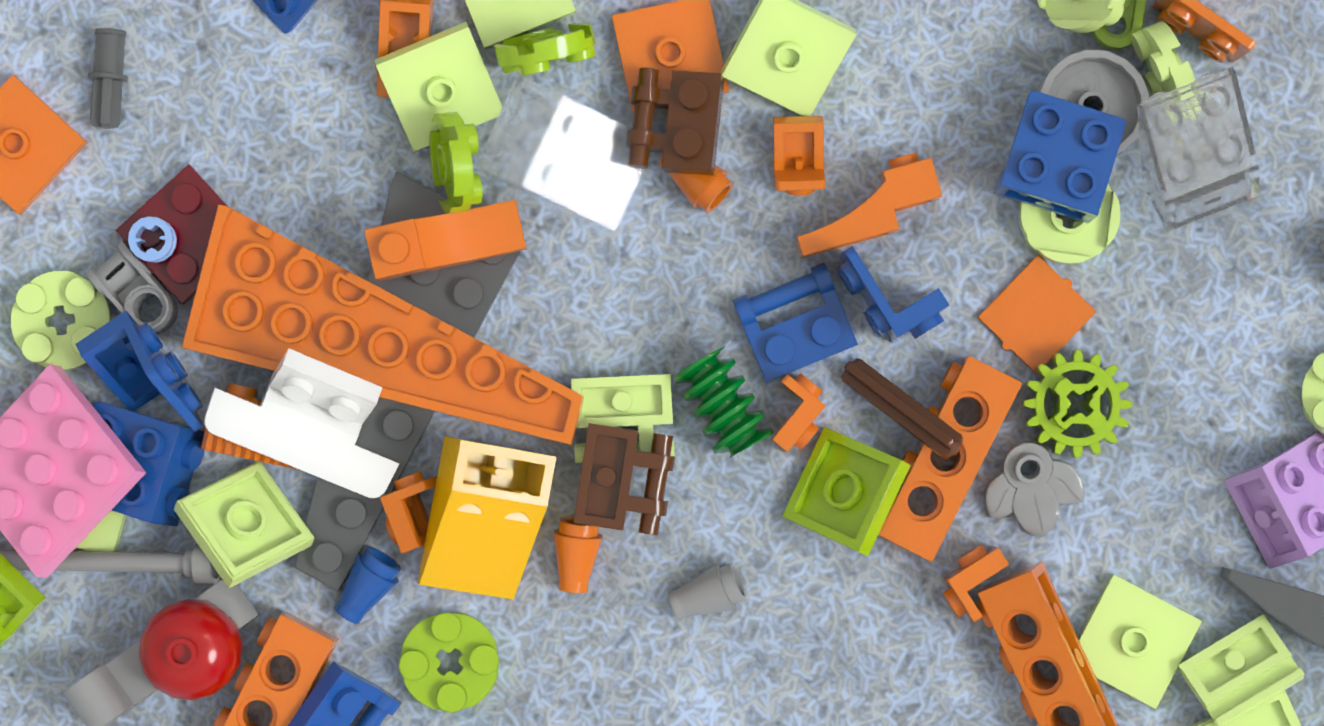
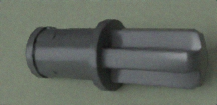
(107, 78)

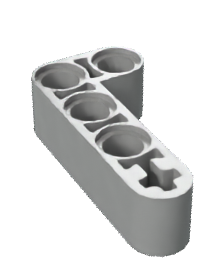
(121, 682)

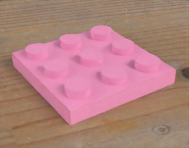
(58, 471)

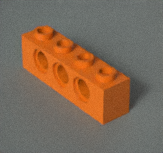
(994, 396)
(305, 646)
(1077, 687)

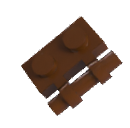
(691, 125)
(608, 474)

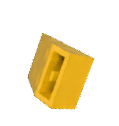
(484, 517)

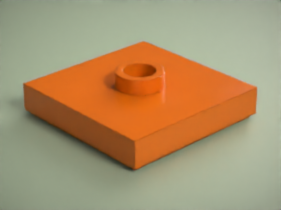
(668, 39)
(32, 145)

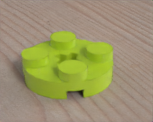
(534, 50)
(452, 162)
(449, 632)

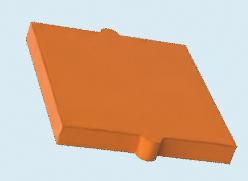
(1036, 314)

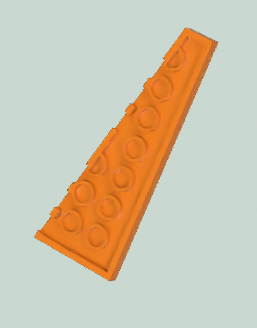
(275, 295)

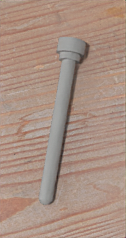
(191, 563)

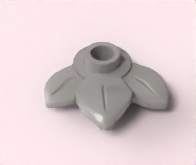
(1034, 495)

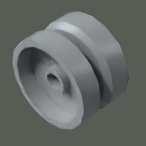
(1100, 79)

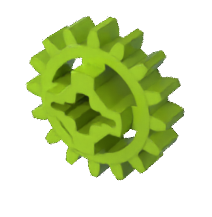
(1092, 420)

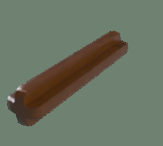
(902, 408)

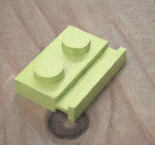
(1241, 671)

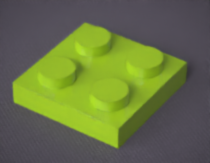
(846, 491)

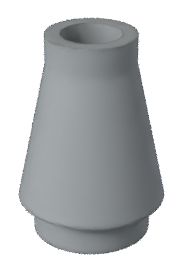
(709, 592)

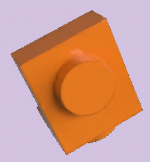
(798, 154)
(799, 426)
(406, 513)
(975, 568)

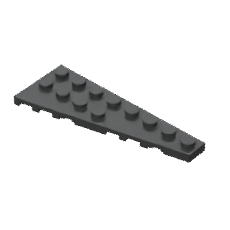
(393, 429)

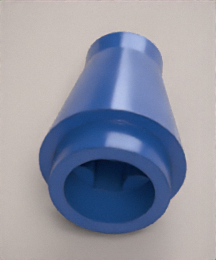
(367, 584)

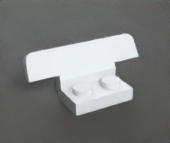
(308, 422)

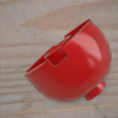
(190, 649)

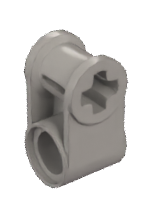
(129, 283)

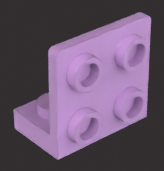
(1284, 502)

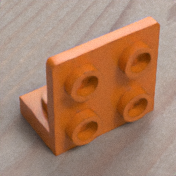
(1217, 36)

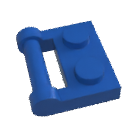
(801, 338)
(341, 697)

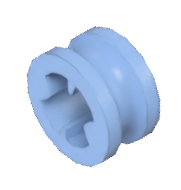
(151, 254)

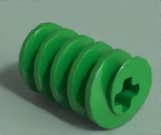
(722, 403)

